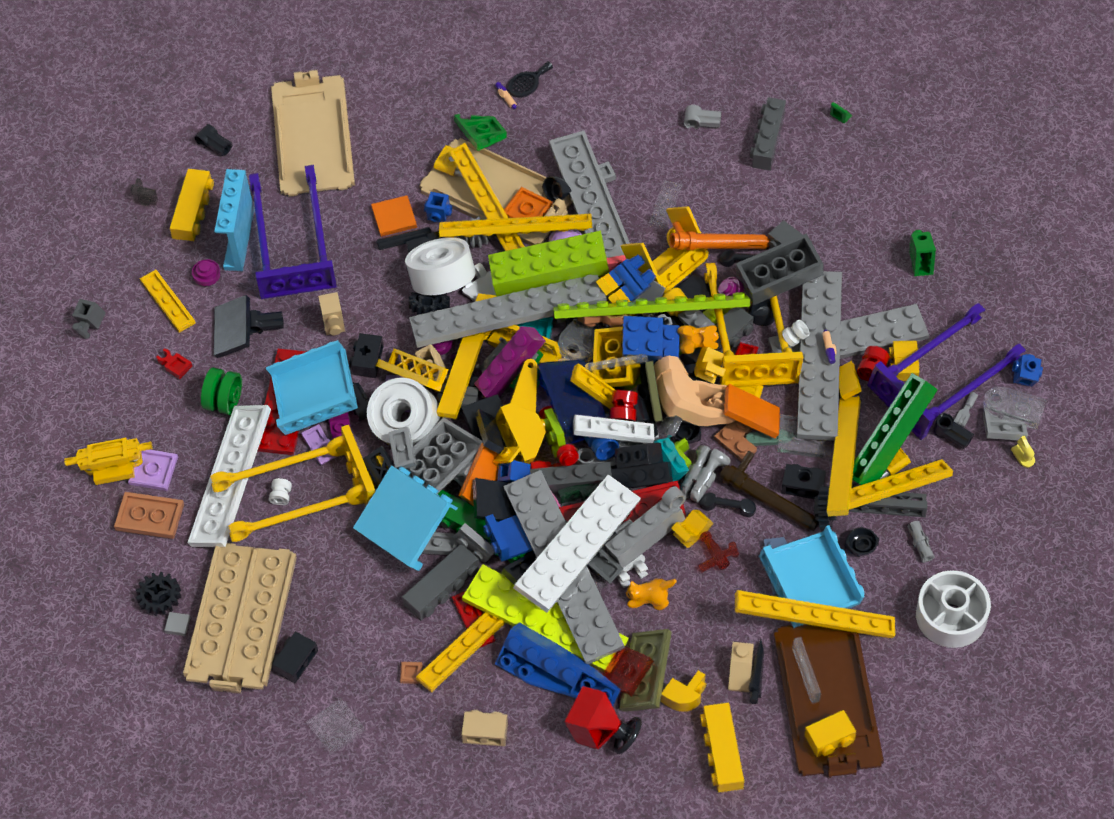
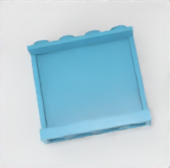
(235, 218)
(312, 387)
(403, 515)
(813, 572)

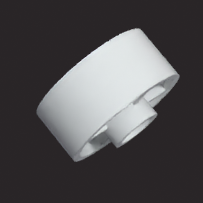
(440, 266)
(392, 400)
(951, 625)

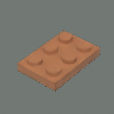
(149, 515)

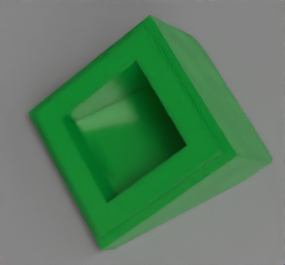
(839, 113)

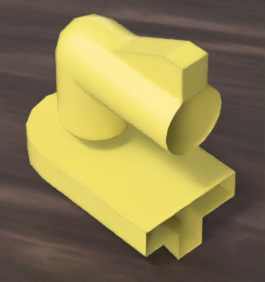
(1024, 452)

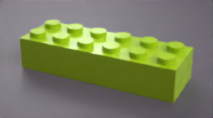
(548, 263)

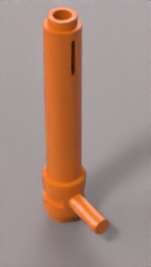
(691, 240)

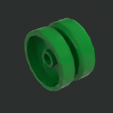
(221, 390)

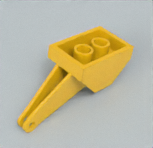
(609, 346)
(518, 420)

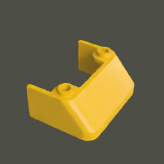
(672, 264)

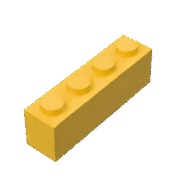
(191, 205)
(723, 747)

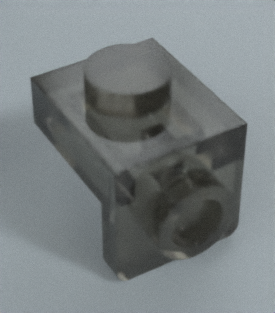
(143, 195)

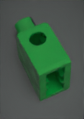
(922, 243)

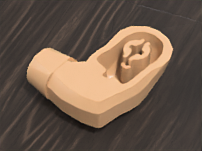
(689, 399)

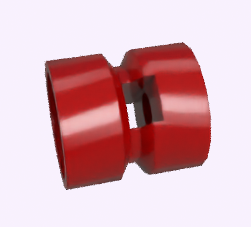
(871, 357)
(623, 405)

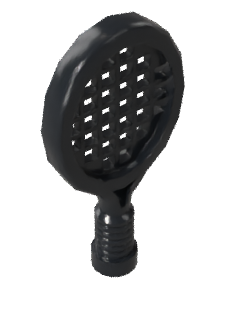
(534, 75)

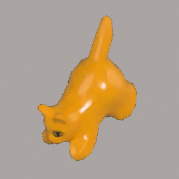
(693, 338)
(652, 593)

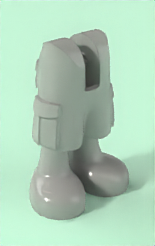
(700, 478)

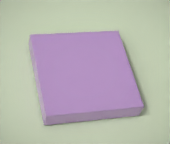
(155, 470)

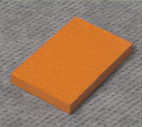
(752, 411)
(481, 468)

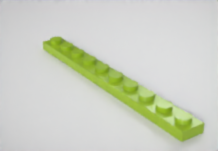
(660, 304)

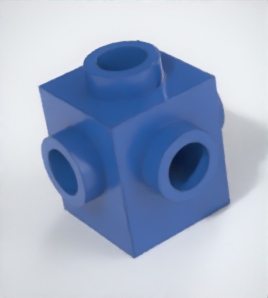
(438, 207)
(1027, 370)

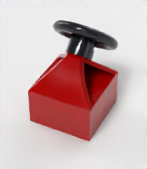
(594, 722)

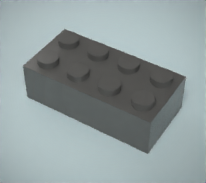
(779, 269)

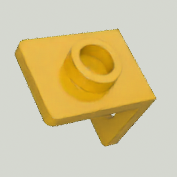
(507, 455)

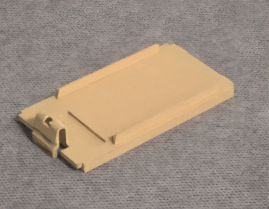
(311, 131)
(505, 180)
(240, 617)

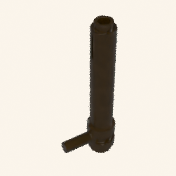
(742, 482)

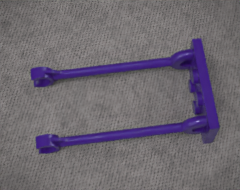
(295, 278)
(887, 385)

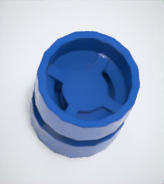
(602, 447)

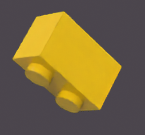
(830, 734)

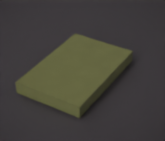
(653, 391)

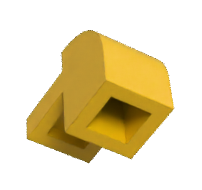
(709, 365)
(691, 528)
(683, 697)

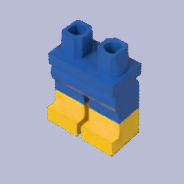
(629, 276)

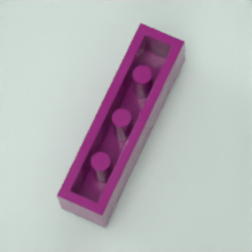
(509, 361)

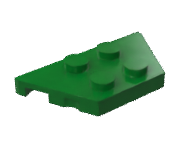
(481, 130)

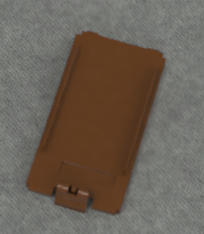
(843, 686)

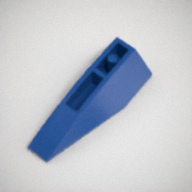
(550, 665)

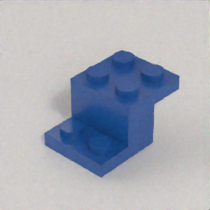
(649, 337)

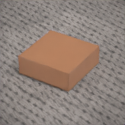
(409, 671)

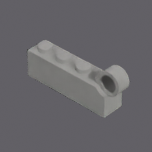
(647, 528)

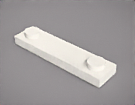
(613, 429)

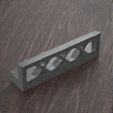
(897, 506)

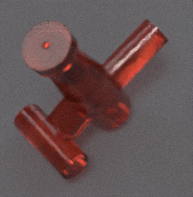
(718, 556)

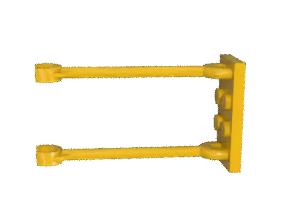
(755, 368)
(342, 445)

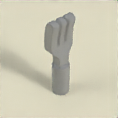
(963, 415)

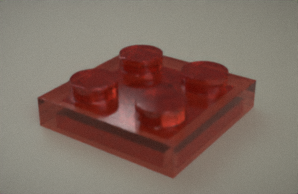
(628, 669)

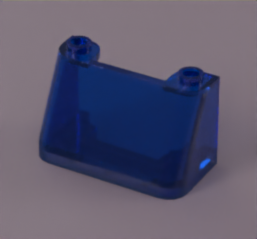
(567, 397)

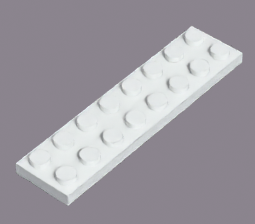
(235, 455)
(577, 543)

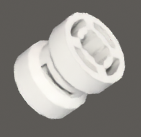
(795, 333)
(280, 491)

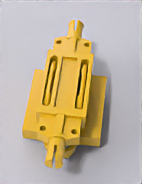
(110, 459)

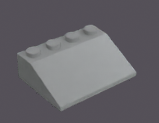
(443, 454)

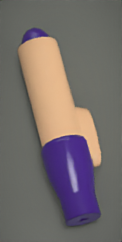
(504, 94)
(830, 348)

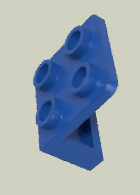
(506, 537)

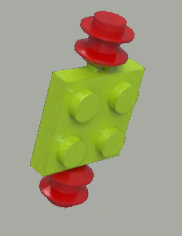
(565, 452)

